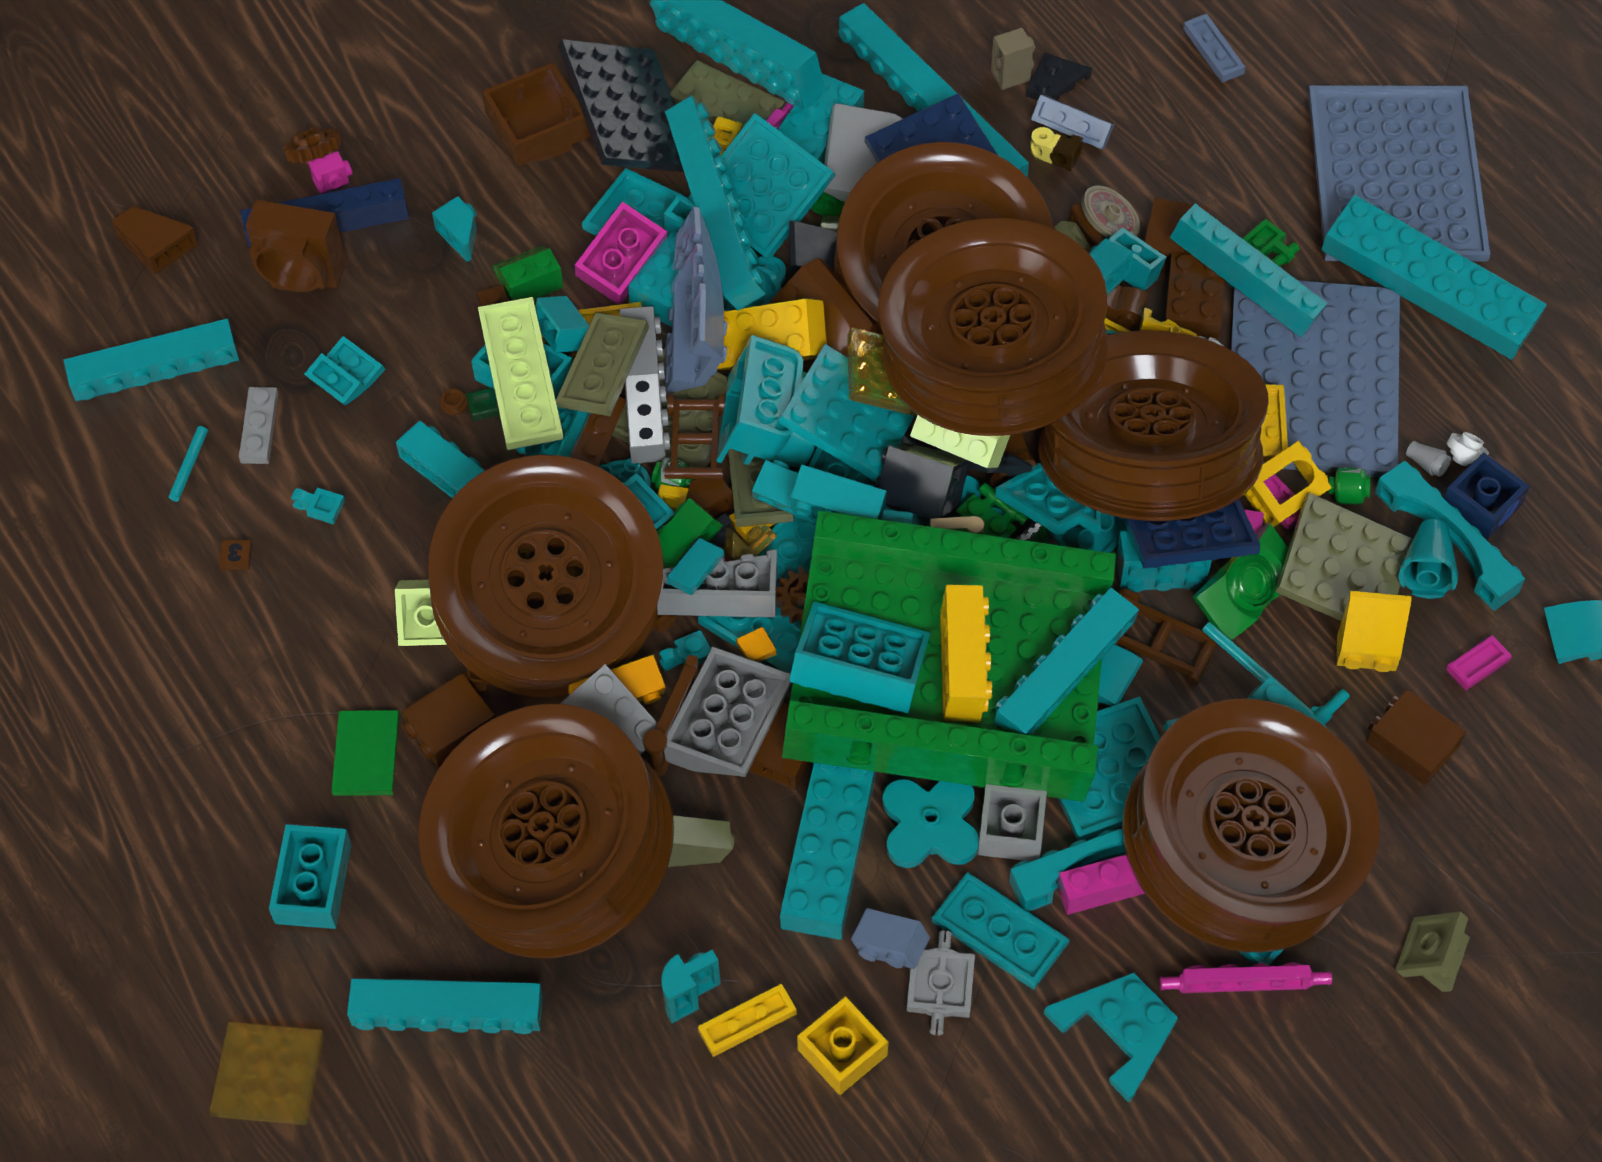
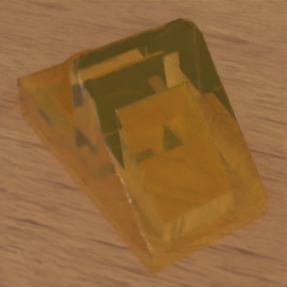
(756, 541)

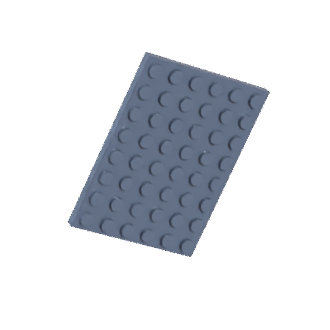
(1405, 155)
(1335, 377)

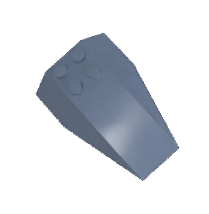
(697, 312)

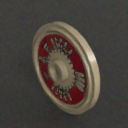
(1109, 211)

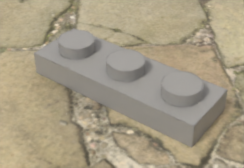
(258, 425)

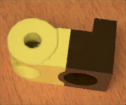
(1056, 148)

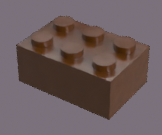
(1194, 296)

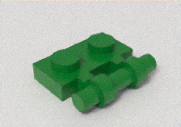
(1269, 238)
(993, 522)

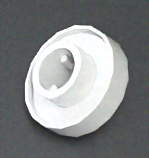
(1465, 448)

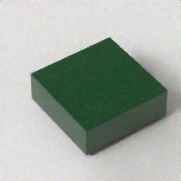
(483, 404)

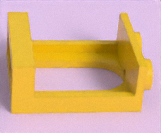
(1263, 499)

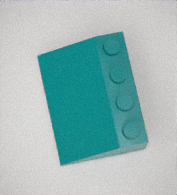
(859, 657)

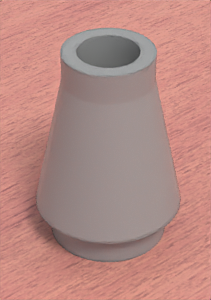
(1429, 458)

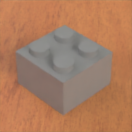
(1012, 823)

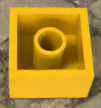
(842, 1045)

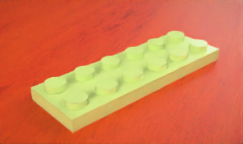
(520, 373)

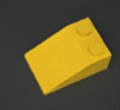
(1372, 631)

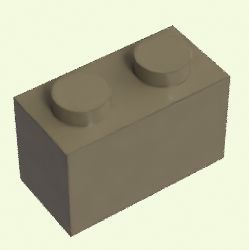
(1012, 58)

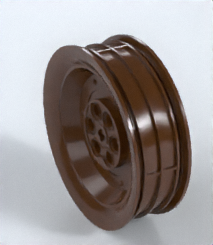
(918, 193)
(994, 326)
(1162, 430)
(531, 507)
(612, 853)
(1222, 887)

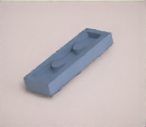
(1214, 48)
(1072, 121)

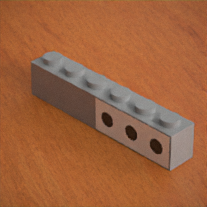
(646, 395)

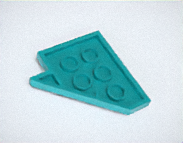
(638, 193)
(1041, 501)

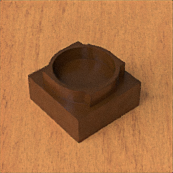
(536, 115)
(295, 246)

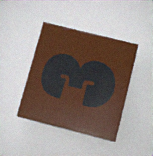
(235, 555)

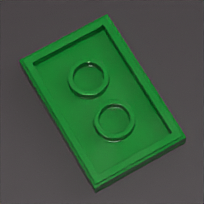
(365, 753)

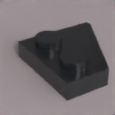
(1056, 77)

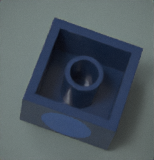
(1487, 494)

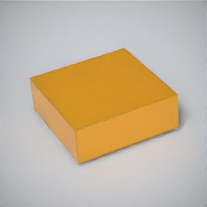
(756, 645)

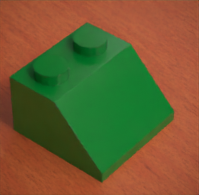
(529, 274)

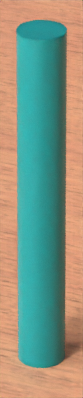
(188, 463)

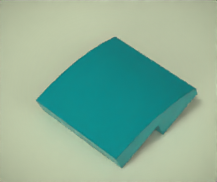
(345, 371)
(1576, 630)
(1117, 673)

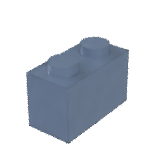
(890, 939)

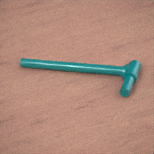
(1322, 713)

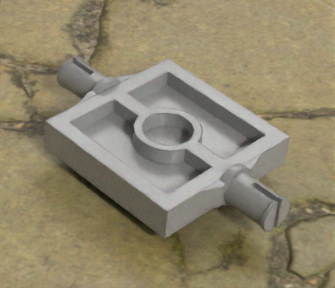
(941, 984)

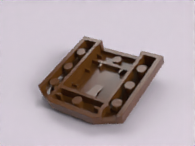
(841, 309)

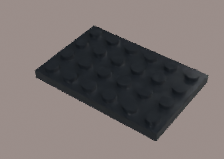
(623, 103)

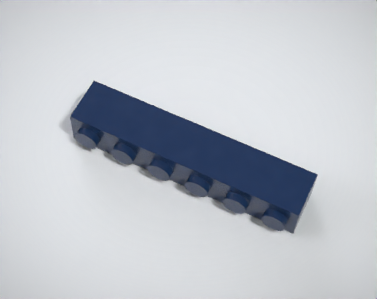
(355, 206)

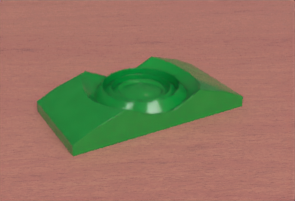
(1244, 585)

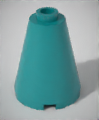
(1430, 562)

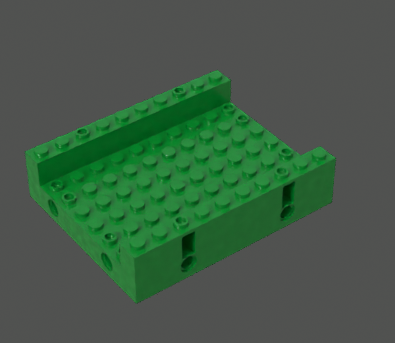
(901, 578)

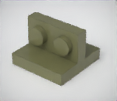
(1435, 949)

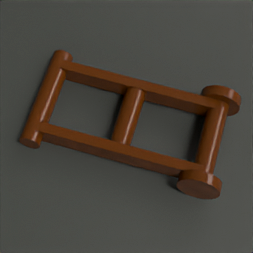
(674, 408)
(1167, 623)
(656, 740)

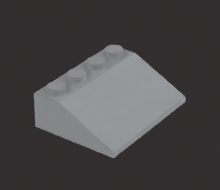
(846, 146)
(726, 715)

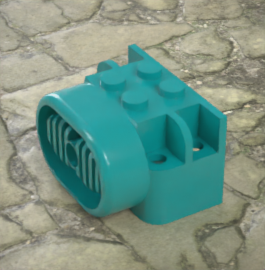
(754, 401)

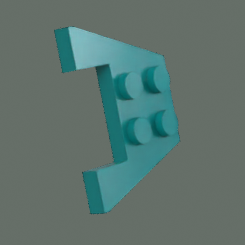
(1129, 1016)

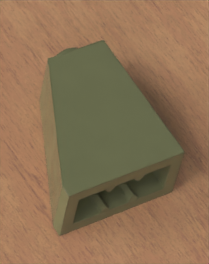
(700, 841)

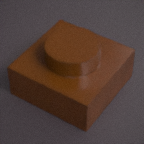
(492, 296)

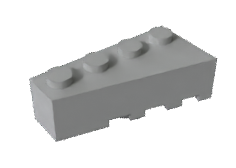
(731, 589)

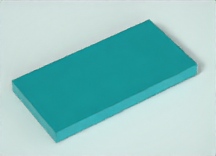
(1000, 930)

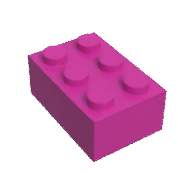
(619, 252)

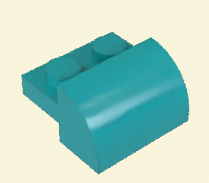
(687, 981)

